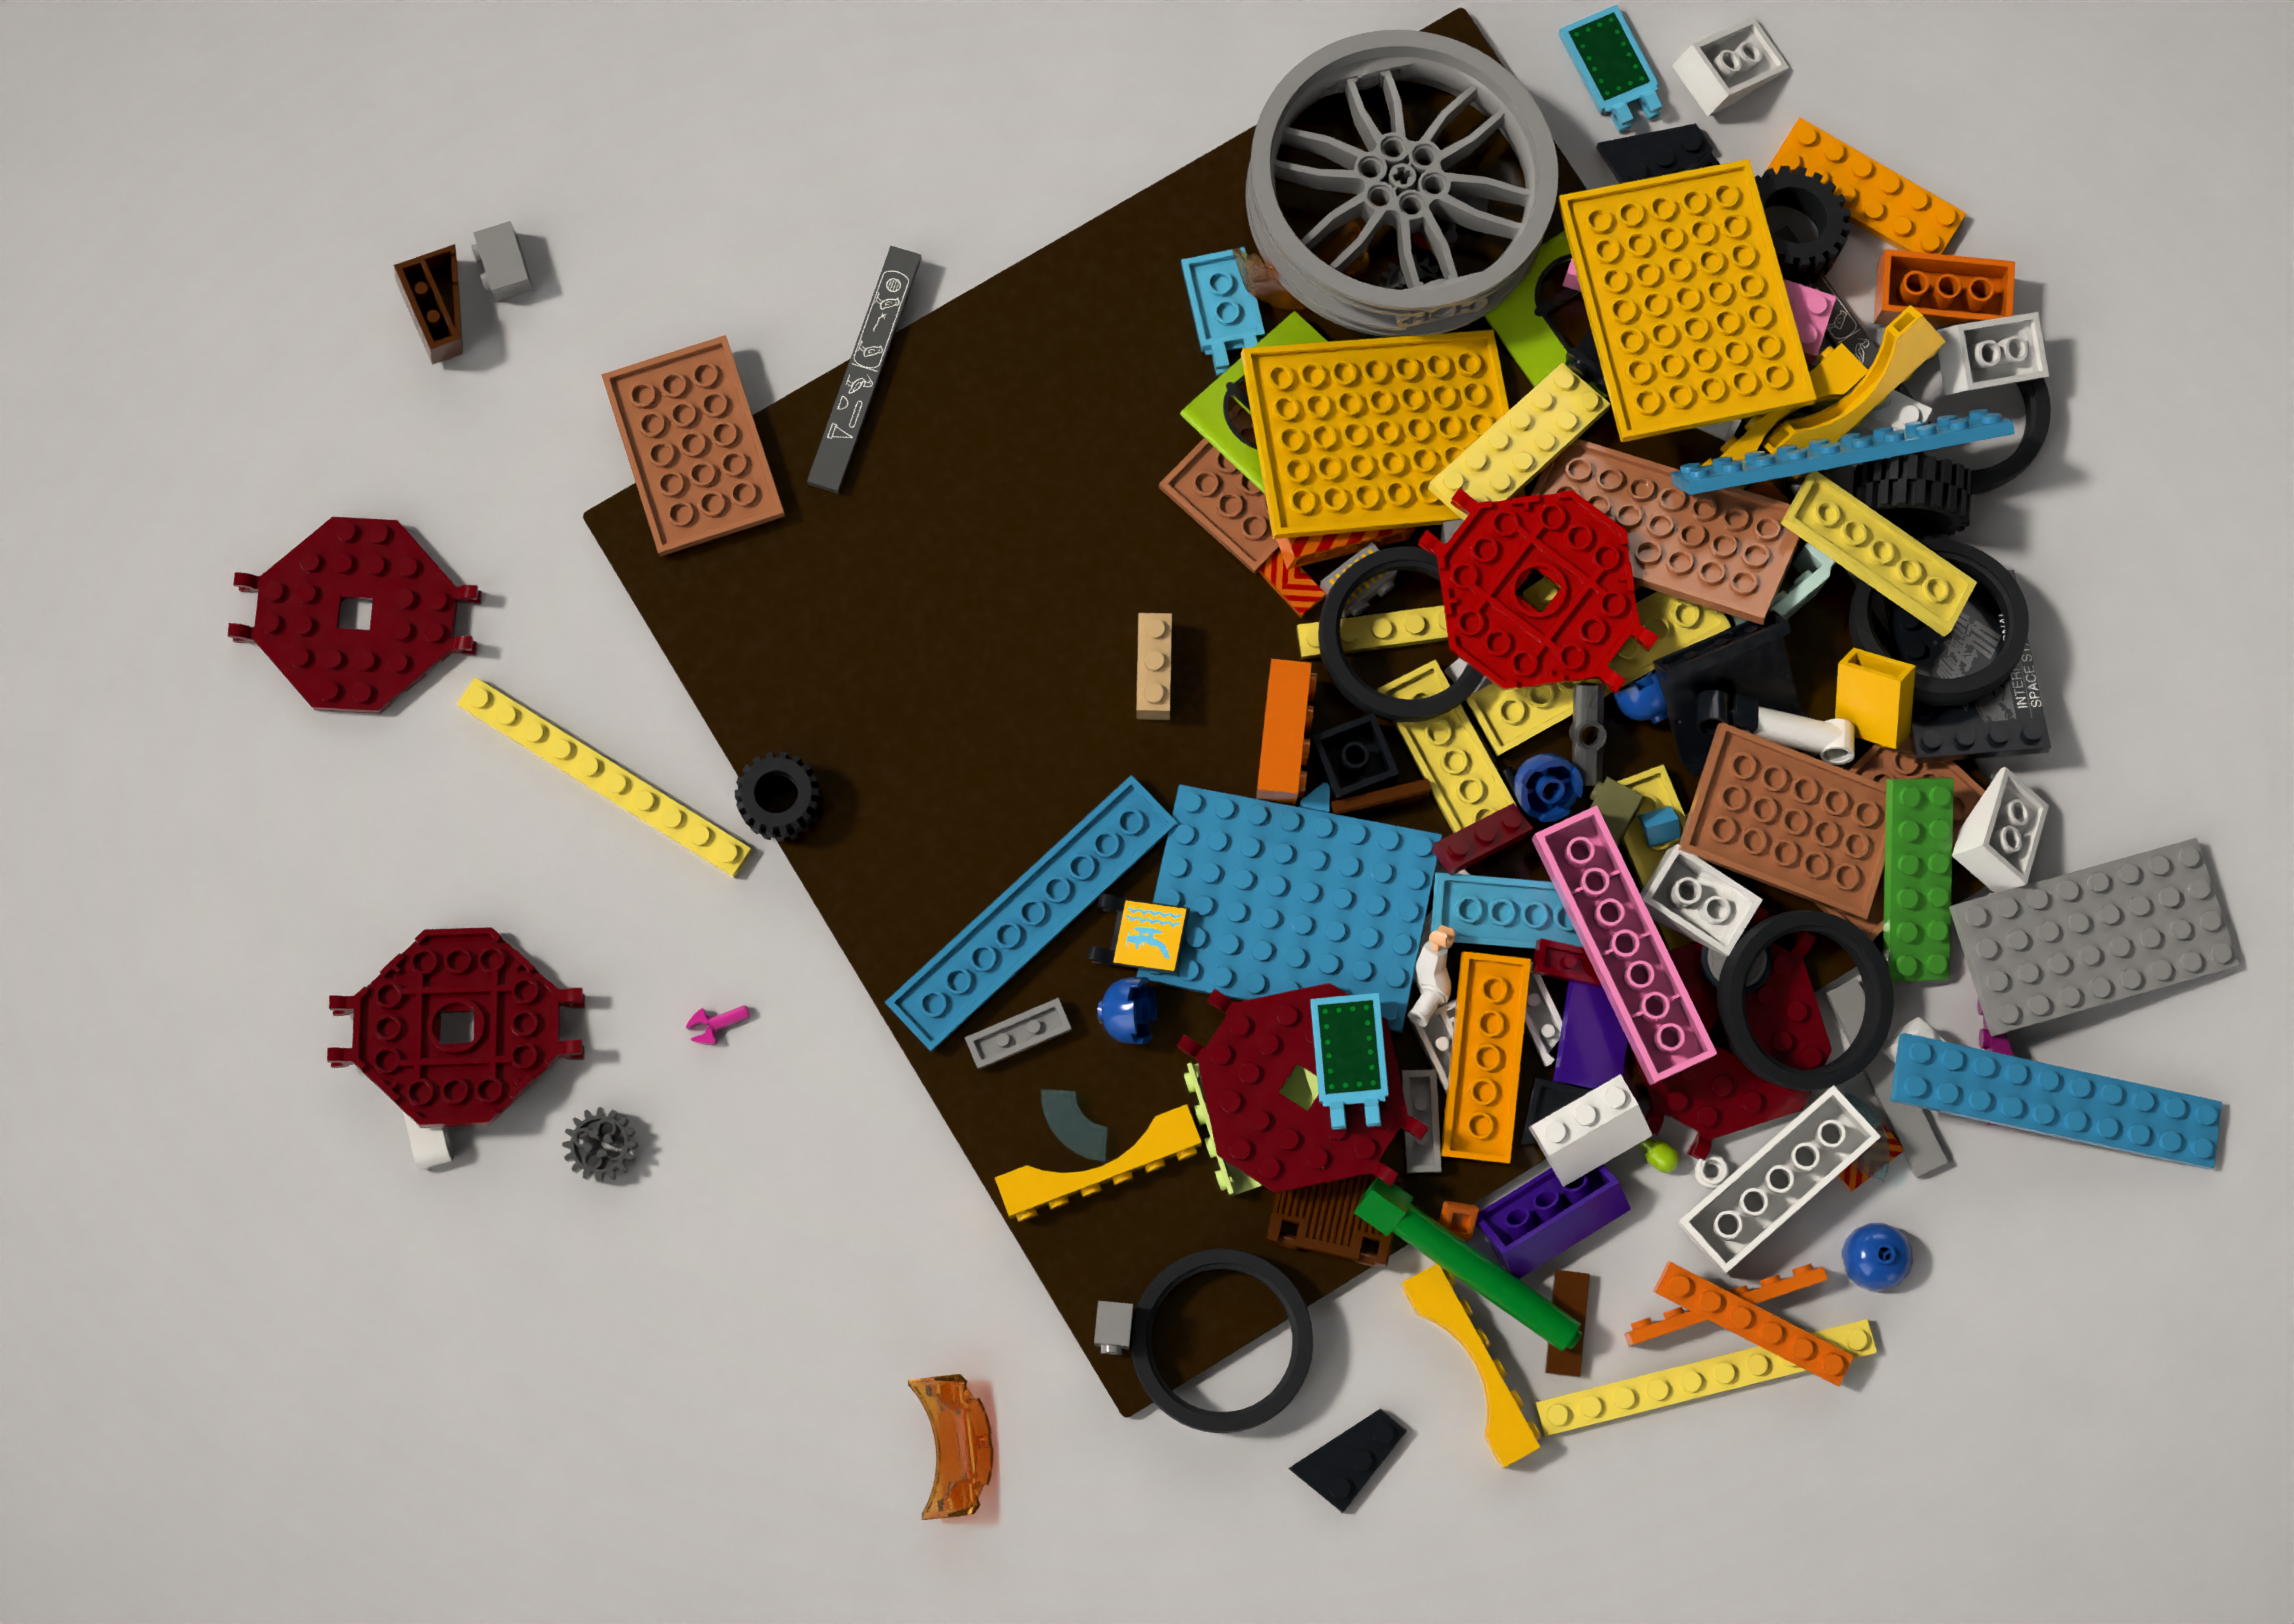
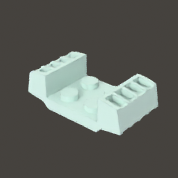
(1815, 572)

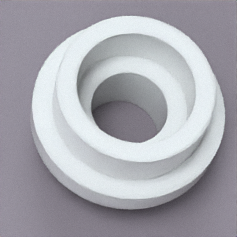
(1721, 1167)

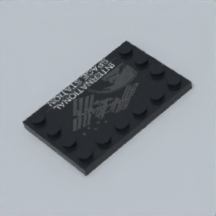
(1998, 724)

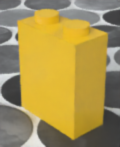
(1876, 697)

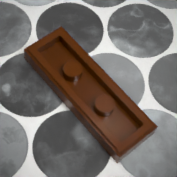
(1381, 798)
(1571, 1296)

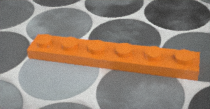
(1771, 1288)
(1753, 1323)

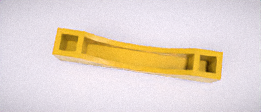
(1904, 347)
(1831, 380)
(1032, 1188)
(1506, 1427)

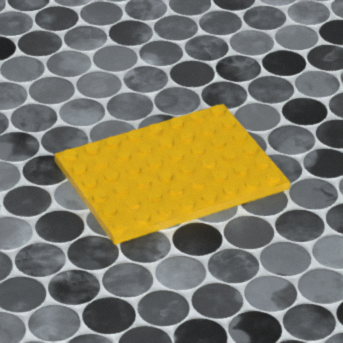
(1686, 300)
(1366, 426)

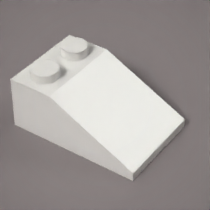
(1729, 65)
(1992, 353)
(2002, 833)
(1698, 901)

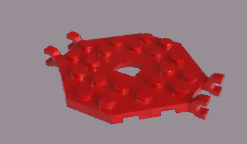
(1569, 546)

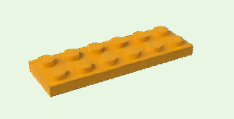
(1876, 195)
(1485, 1057)

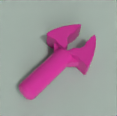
(716, 1023)

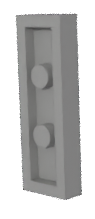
(1018, 1033)
(1422, 1104)

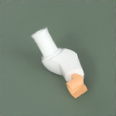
(1432, 976)

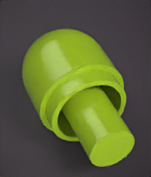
(1660, 1155)

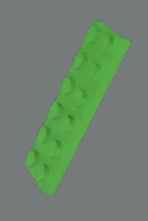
(1918, 878)

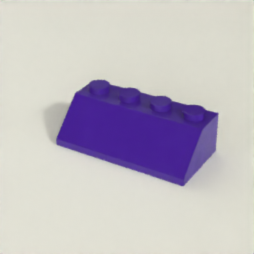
(1548, 1218)

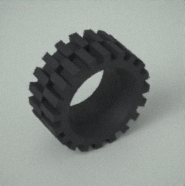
(1808, 195)
(1917, 493)

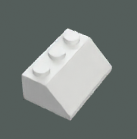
(1591, 1130)

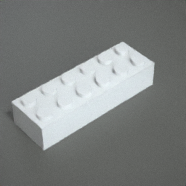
(1778, 1180)

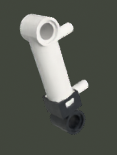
(1830, 739)

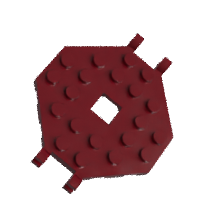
(355, 667)
(456, 973)
(1721, 1092)
(1265, 1130)

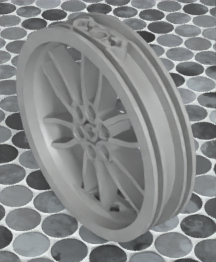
(1380, 60)

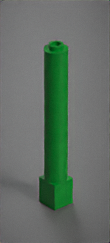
(1391, 1211)

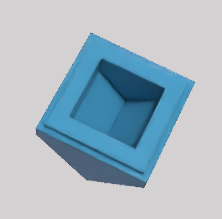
(1317, 799)
(1660, 826)

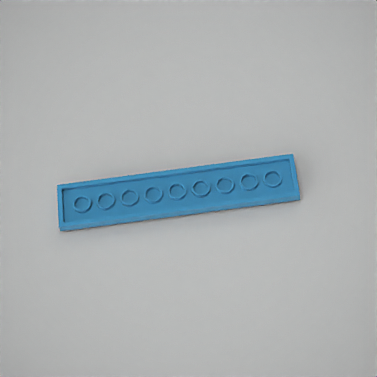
(1848, 451)
(1031, 913)
(2055, 1101)

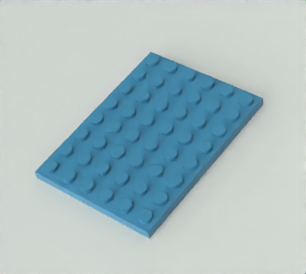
(1294, 900)

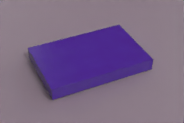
(1590, 1039)

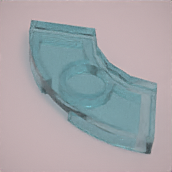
(1072, 1126)
(1875, 1159)

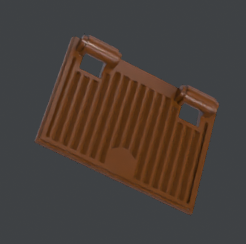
(1329, 1221)

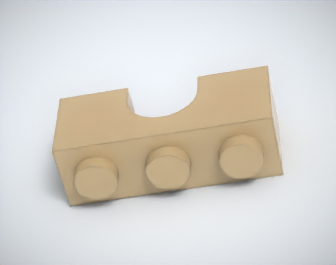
(1154, 666)

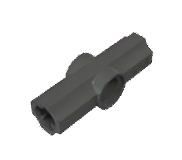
(1588, 711)

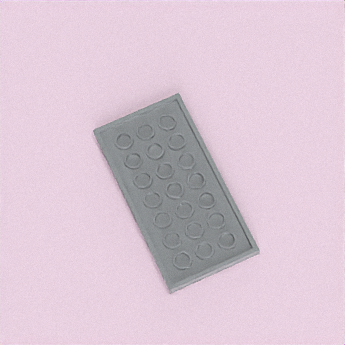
(2093, 936)

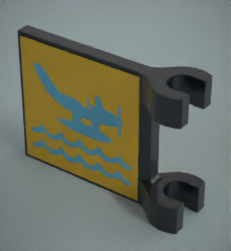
(1144, 935)

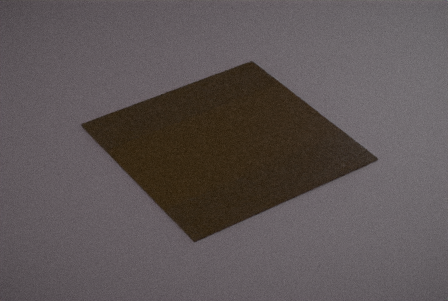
(968, 692)

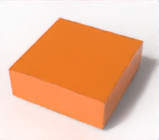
(1459, 1218)

